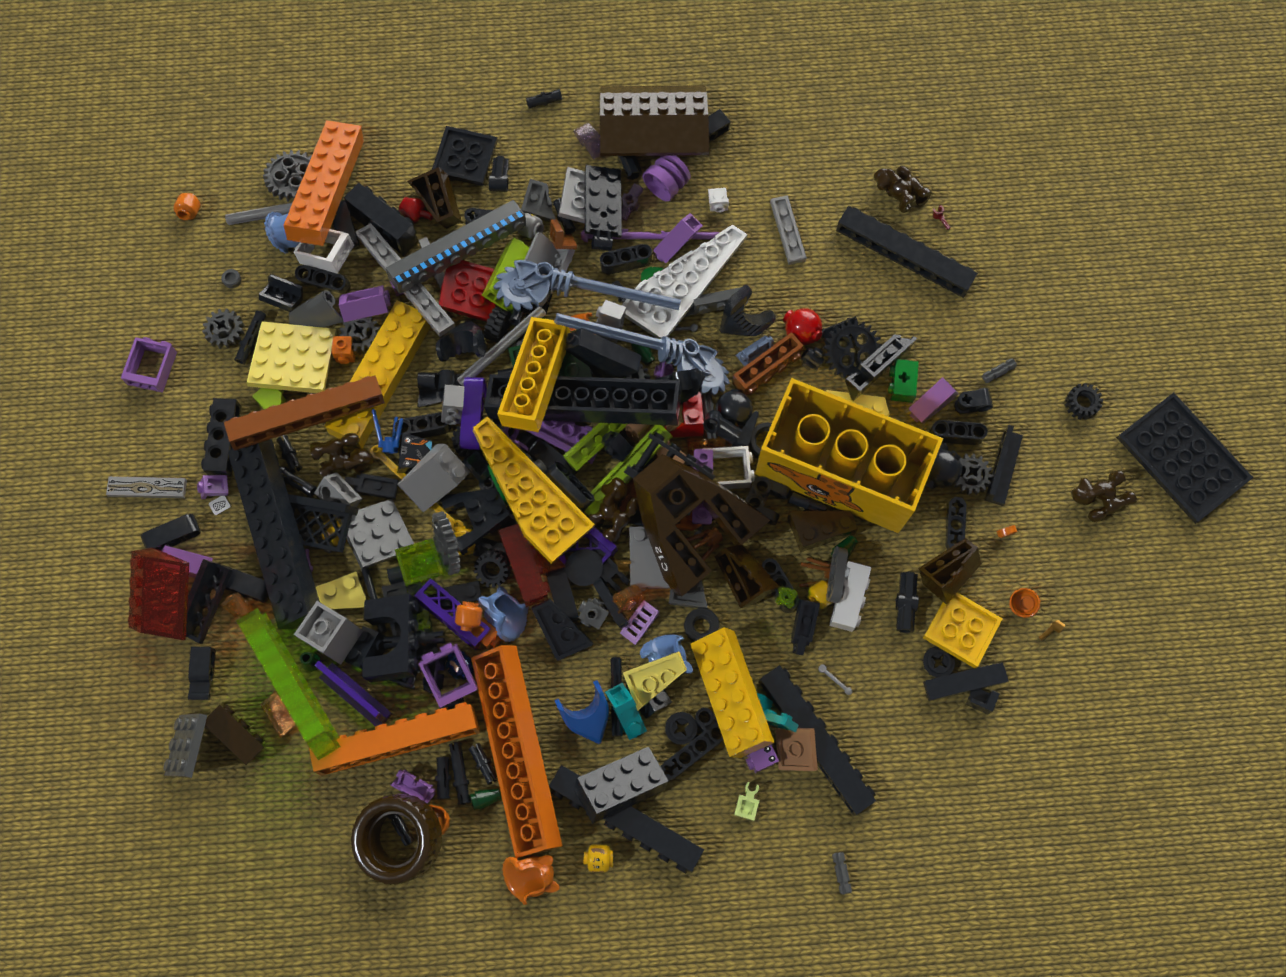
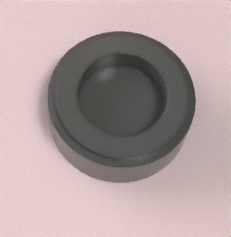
(231, 278)

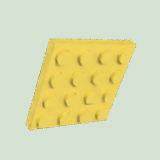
(291, 357)

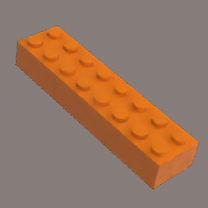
(324, 183)
(399, 738)

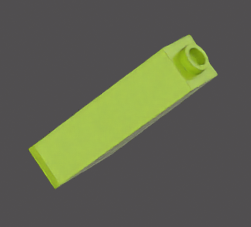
(513, 251)

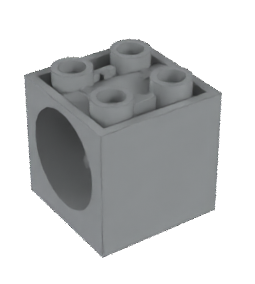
(328, 632)

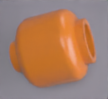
(186, 206)
(468, 615)

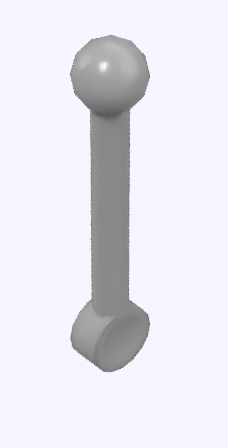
(822, 669)

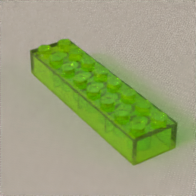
(289, 683)

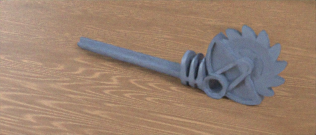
(527, 286)
(680, 353)

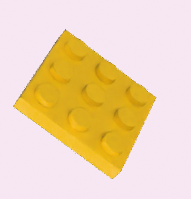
(963, 629)

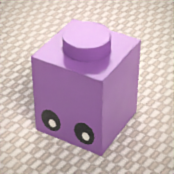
(762, 759)

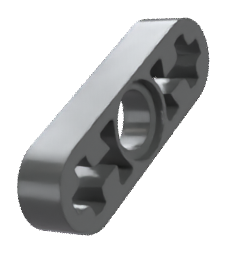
(837, 574)

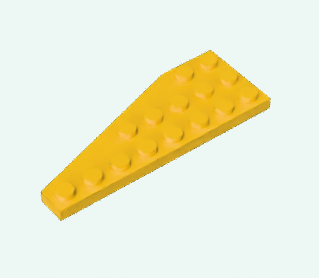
(539, 506)

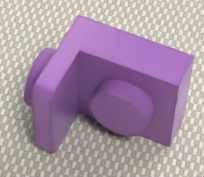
(213, 486)

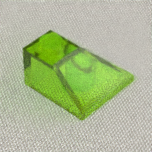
(419, 562)

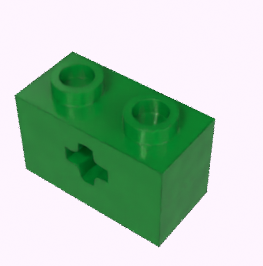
(905, 390)

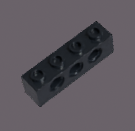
(222, 465)

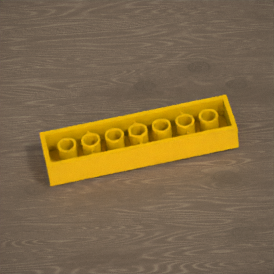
(388, 360)

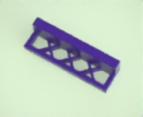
(443, 616)

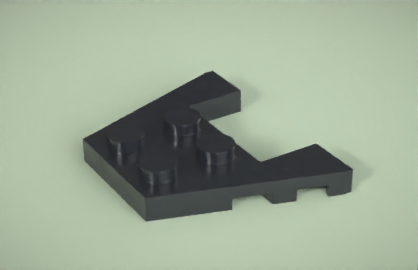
(485, 512)

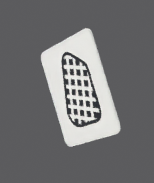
(219, 505)

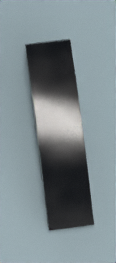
(965, 681)

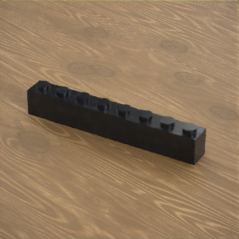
(906, 251)
(830, 759)
(635, 826)

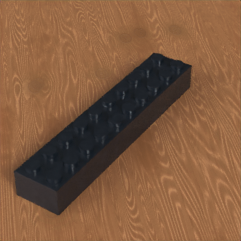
(601, 400)
(274, 533)

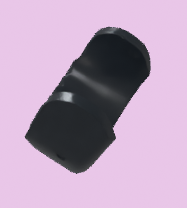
(742, 324)
(461, 339)

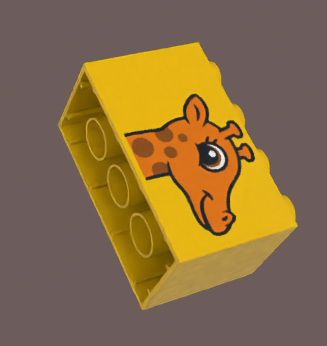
(847, 456)

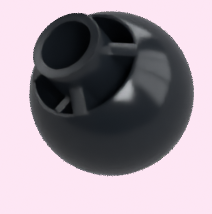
(735, 407)
(945, 470)

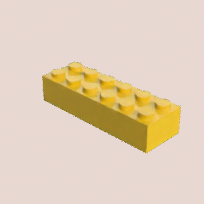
(534, 375)
(732, 693)

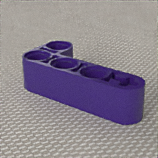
(472, 413)

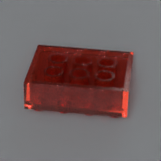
(158, 594)

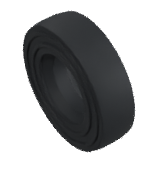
(693, 616)

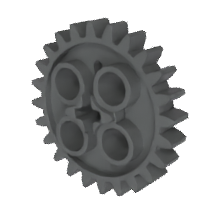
(285, 174)
(446, 543)

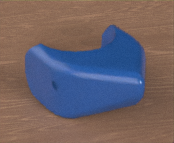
(590, 721)

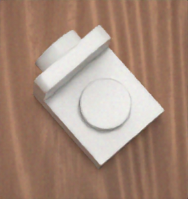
(718, 199)

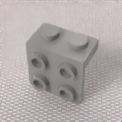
(544, 251)

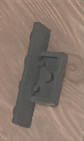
(711, 302)

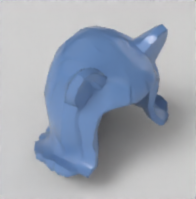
(276, 233)
(504, 614)
(664, 646)

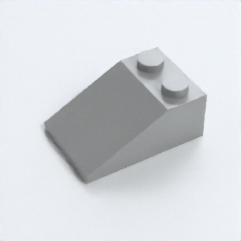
(433, 477)
(644, 566)

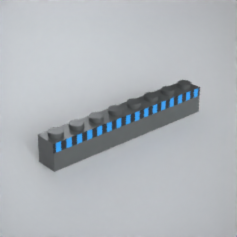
(456, 246)

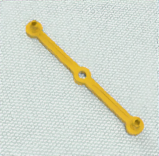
(378, 455)

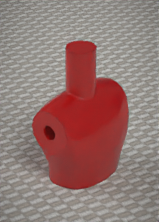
(413, 209)

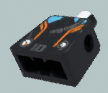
(412, 451)

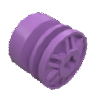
(666, 177)

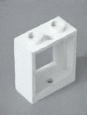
(336, 257)
(740, 451)

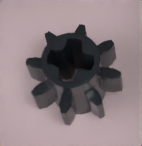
(812, 358)

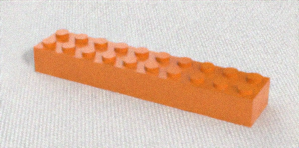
(516, 751)

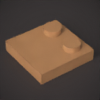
(796, 749)

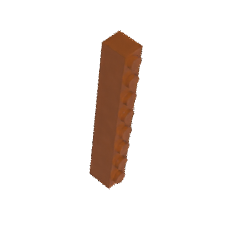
(303, 412)

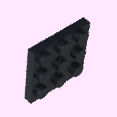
(465, 155)

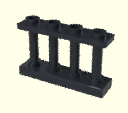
(674, 450)

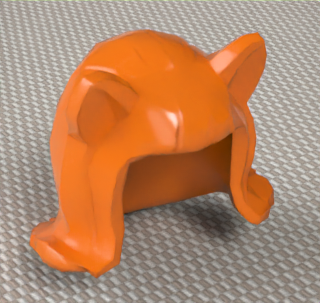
(529, 876)

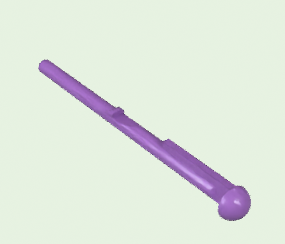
(648, 235)

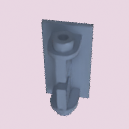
(755, 350)

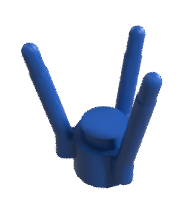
(390, 444)

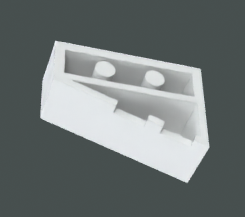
(846, 612)

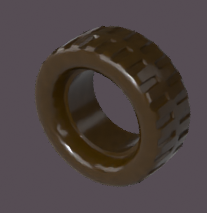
(367, 844)

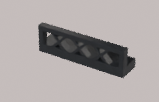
(1004, 466)
(200, 598)

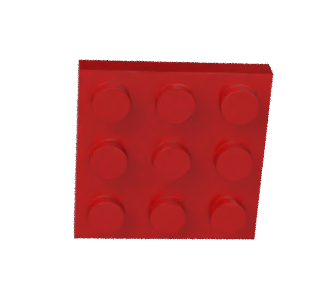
(463, 290)

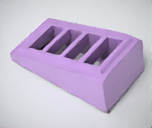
(644, 605)

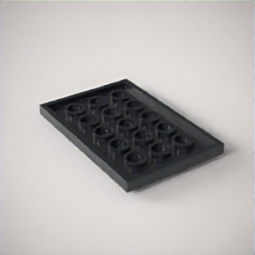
(1184, 457)

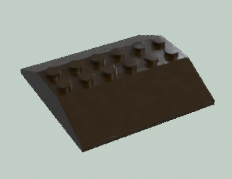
(654, 120)

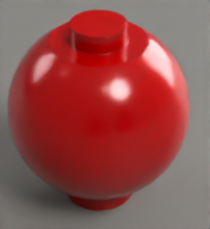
(804, 324)

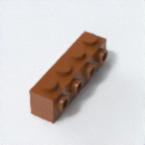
(767, 364)

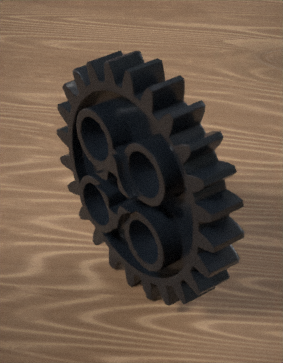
(836, 352)

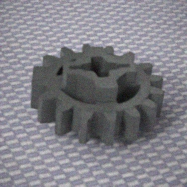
(222, 322)
(367, 327)
(974, 482)

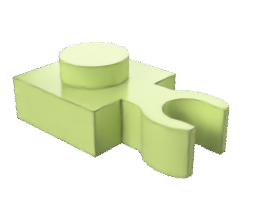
(747, 805)

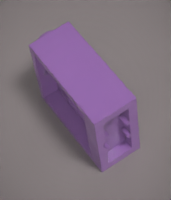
(364, 303)
(129, 373)
(456, 693)

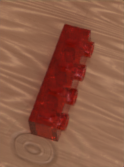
(524, 566)

